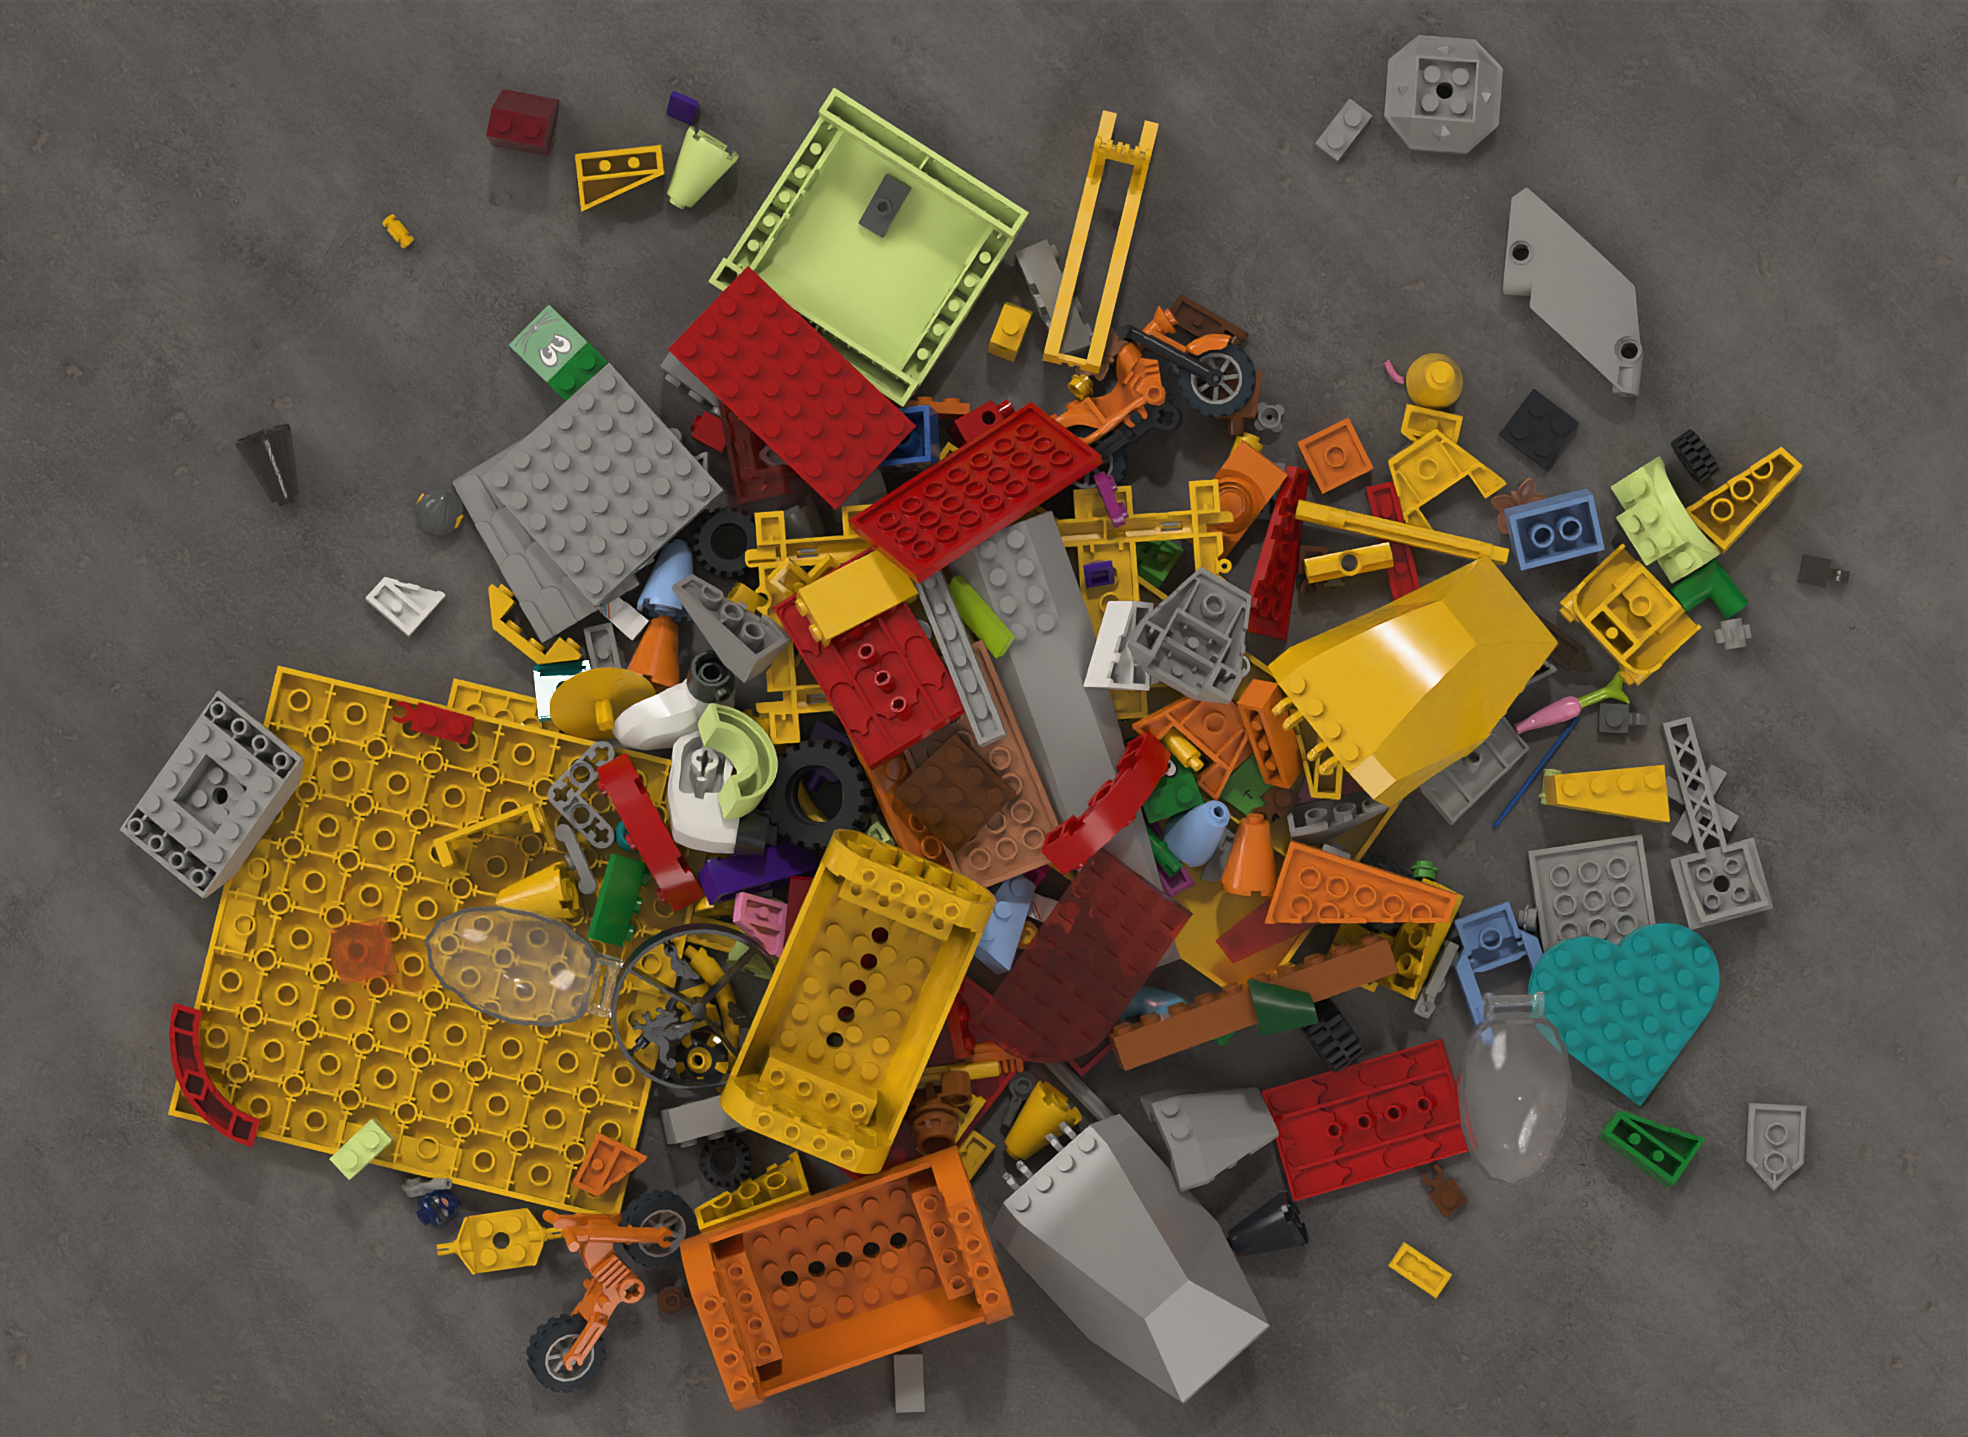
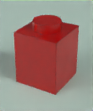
(709, 431)

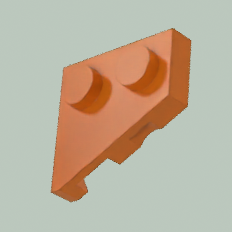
(606, 1164)

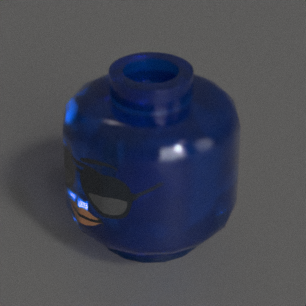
(437, 1208)

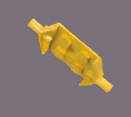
(478, 1249)

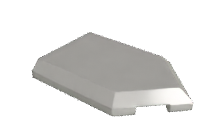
(1775, 1140)

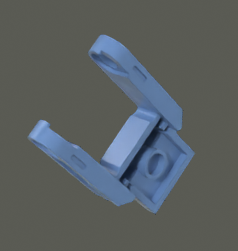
(1489, 941)

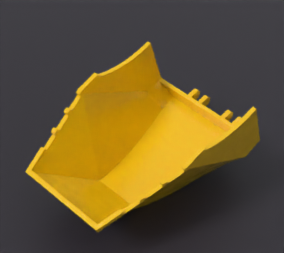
(1414, 679)

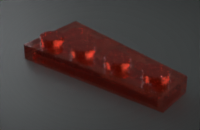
(1252, 935)

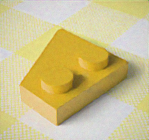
(1421, 420)

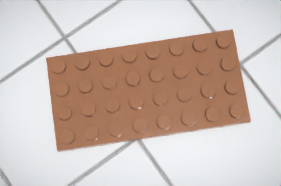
(1016, 834)

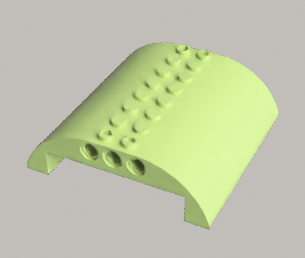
(873, 298)

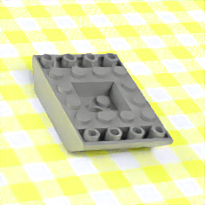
(180, 812)

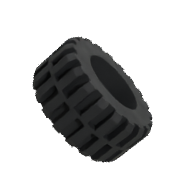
(783, 793)

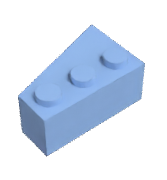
(1006, 923)

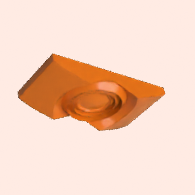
(1244, 489)

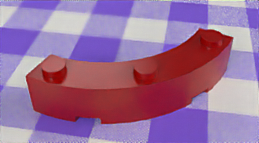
(1111, 806)
(649, 833)
(196, 1082)

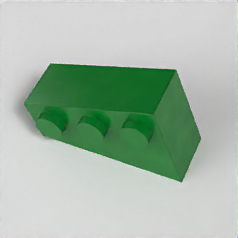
(1650, 1146)

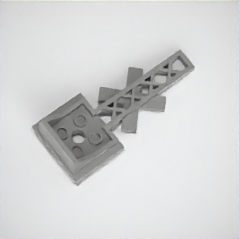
(1735, 861)

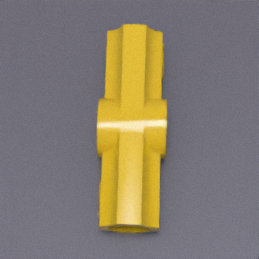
(1367, 559)

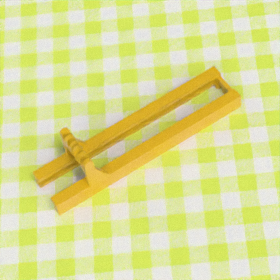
(1102, 150)

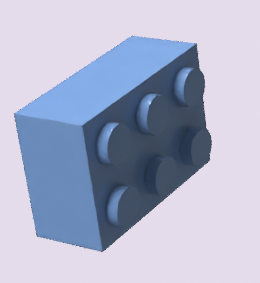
(1553, 529)

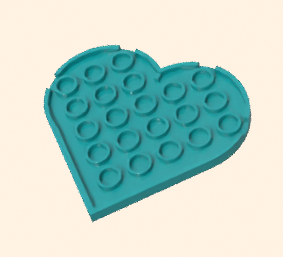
(1628, 1003)

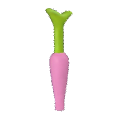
(1570, 706)

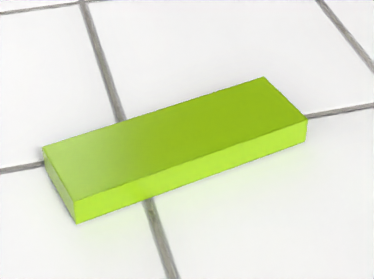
(980, 617)

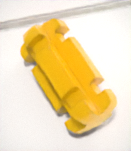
(398, 231)

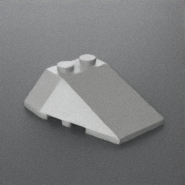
(1196, 638)
(1209, 1129)

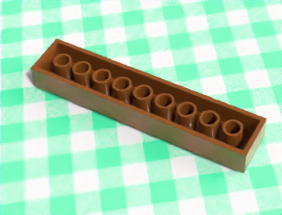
(1232, 1009)

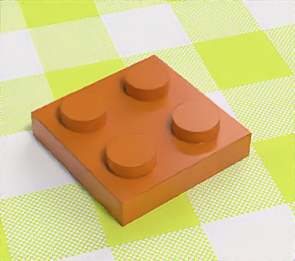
(1335, 455)

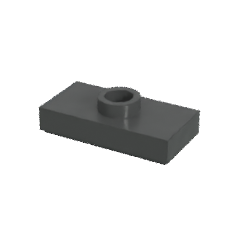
(885, 205)

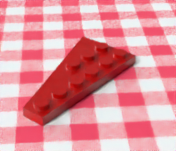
(1277, 565)

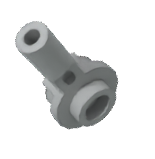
(418, 1185)

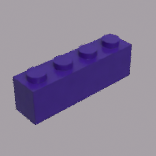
(755, 874)

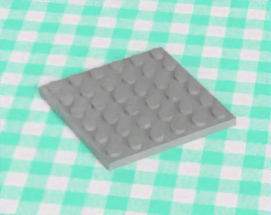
(602, 484)

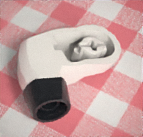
(694, 806)

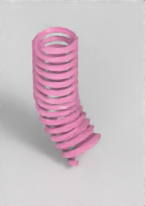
(1398, 378)

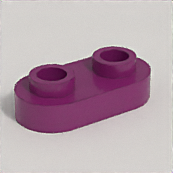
(1115, 510)

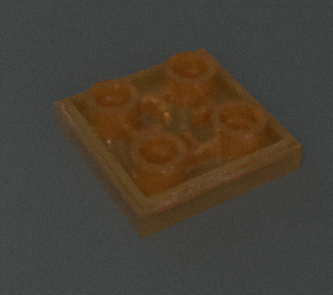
(364, 950)

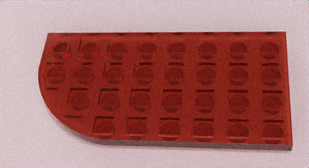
(1083, 964)

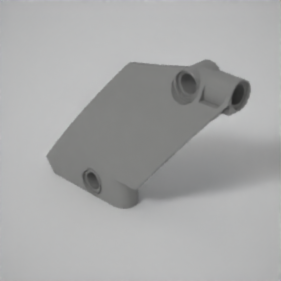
(1574, 291)

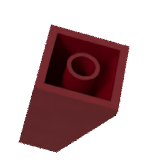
(522, 122)

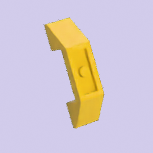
(501, 605)

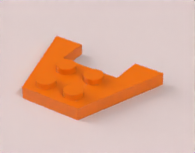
(1211, 727)

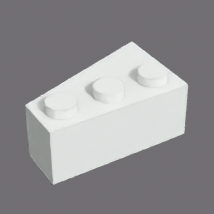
(1112, 661)

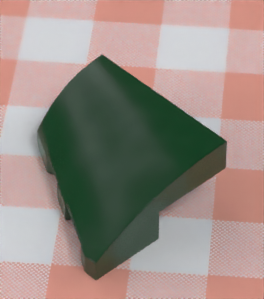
(1280, 1007)

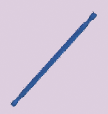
(1533, 775)

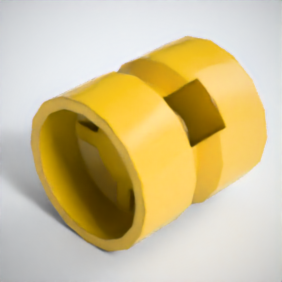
(692, 992)

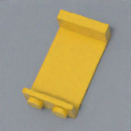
(853, 595)
(444, 846)

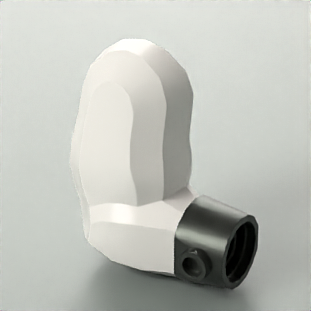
(676, 711)

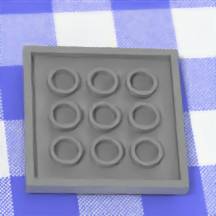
(1591, 890)

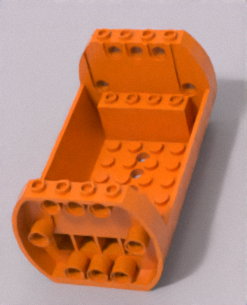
(790, 1334)

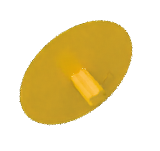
(580, 704)

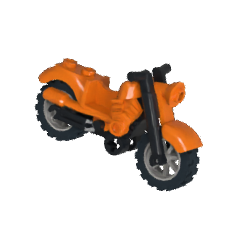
(1145, 392)

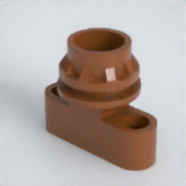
(933, 1111)

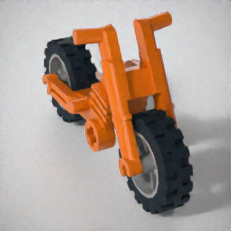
(594, 1239)

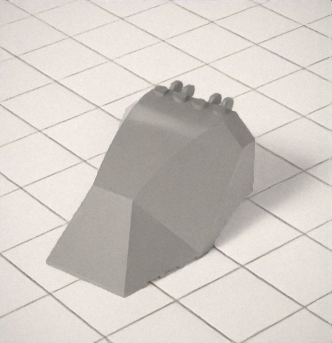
(1131, 1257)

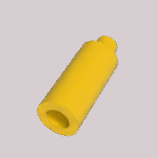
(1182, 749)

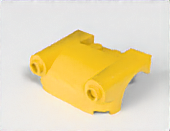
(1629, 615)

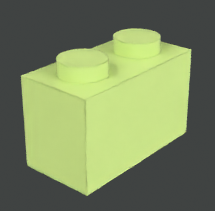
(362, 1148)

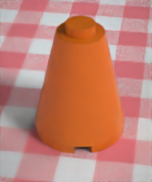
(658, 654)
(1251, 859)

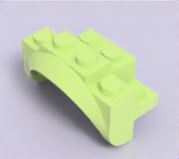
(1660, 523)

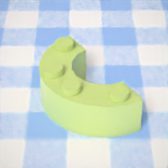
(750, 753)

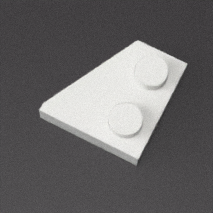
(404, 603)

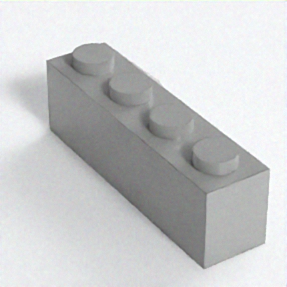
(1044, 281)

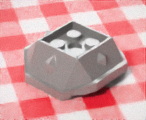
(1436, 123)

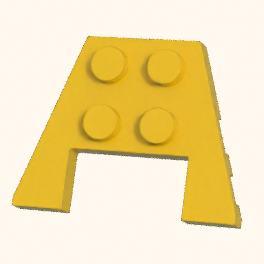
(1432, 467)

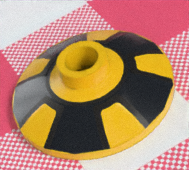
(709, 1047)

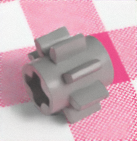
(1733, 633)

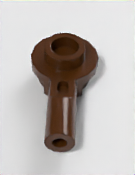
(673, 1300)

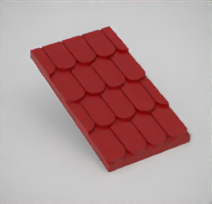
(879, 678)
(1367, 1119)

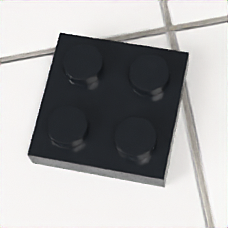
(1538, 428)

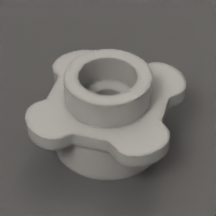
(1273, 424)

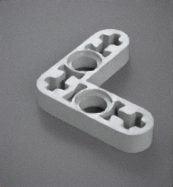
(575, 800)

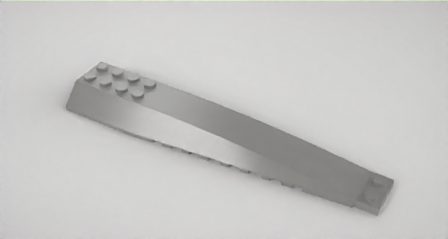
(1067, 726)

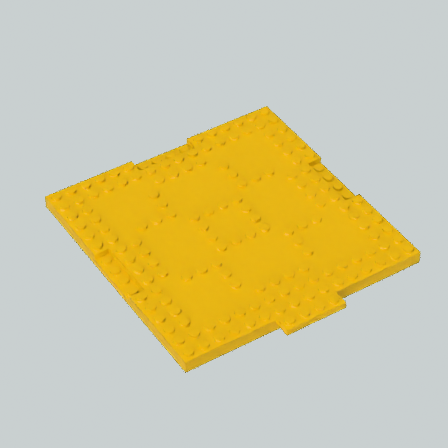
(355, 844)

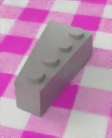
(696, 1120)

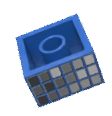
(920, 447)

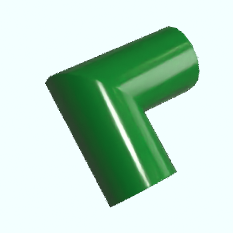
(1712, 582)

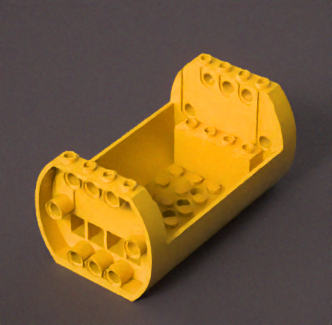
(854, 1096)

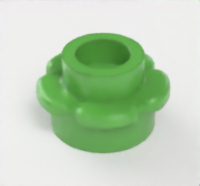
(1424, 869)

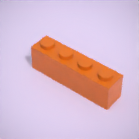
(1273, 747)

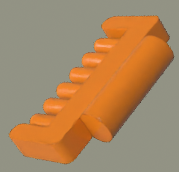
(990, 1051)

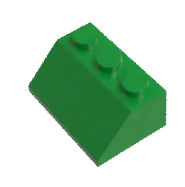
(619, 900)

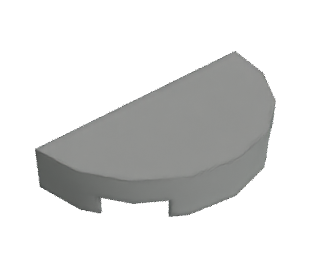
(1215, 866)

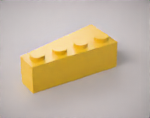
(1739, 502)

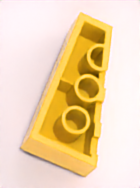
(1618, 792)

